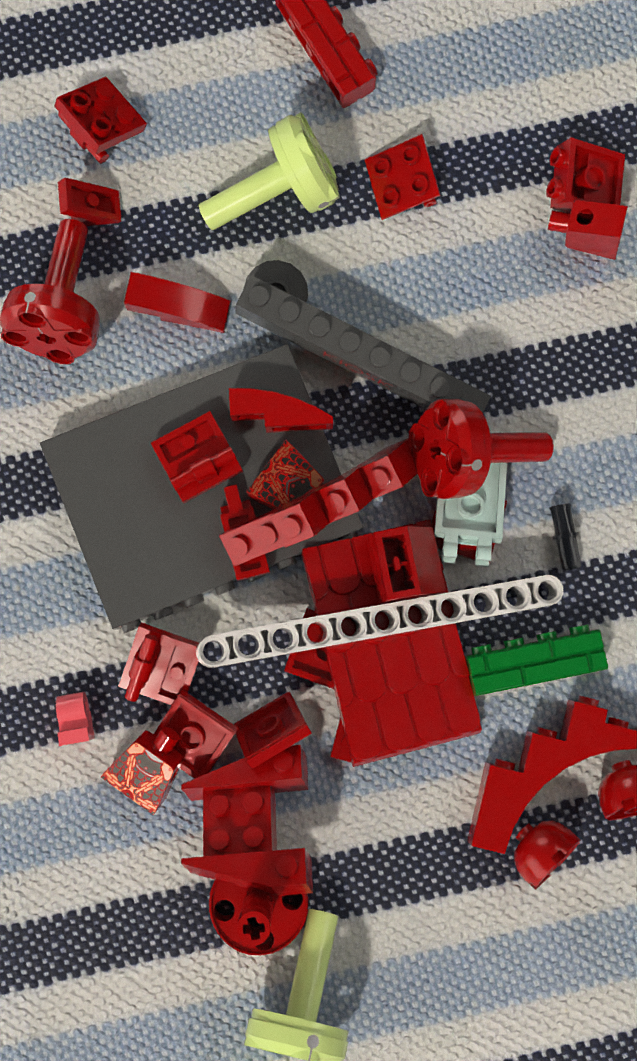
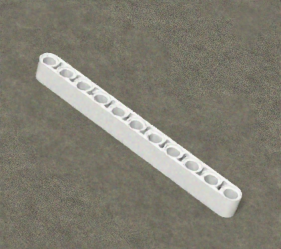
(397, 613)

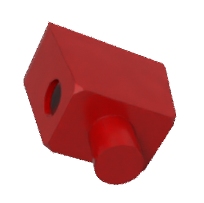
(591, 227)

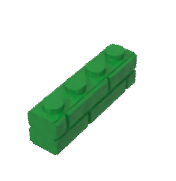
(536, 661)

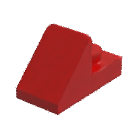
(89, 202)

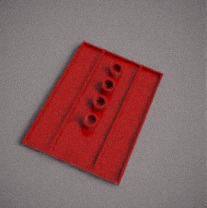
(393, 688)

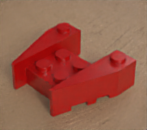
(242, 825)

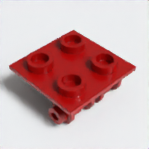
(402, 177)

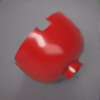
(619, 791)
(543, 850)

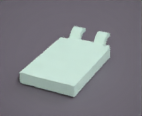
(473, 518)

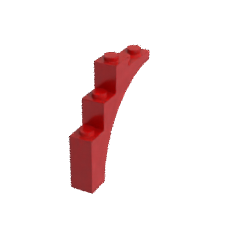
(328, 503)
(507, 791)

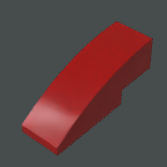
(176, 302)
(278, 410)

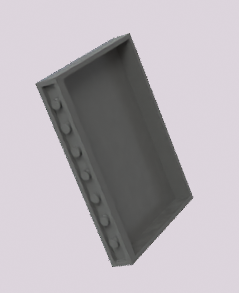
(128, 518)

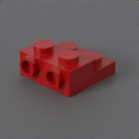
(584, 174)

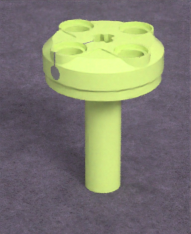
(299, 166)
(298, 1032)

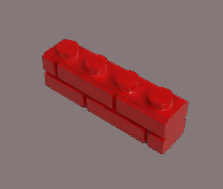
(330, 48)

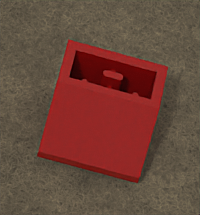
(405, 563)

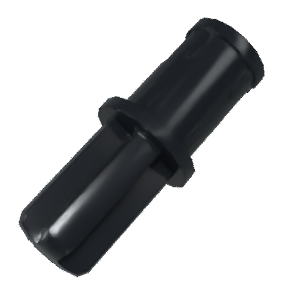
(565, 536)

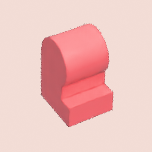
(74, 719)

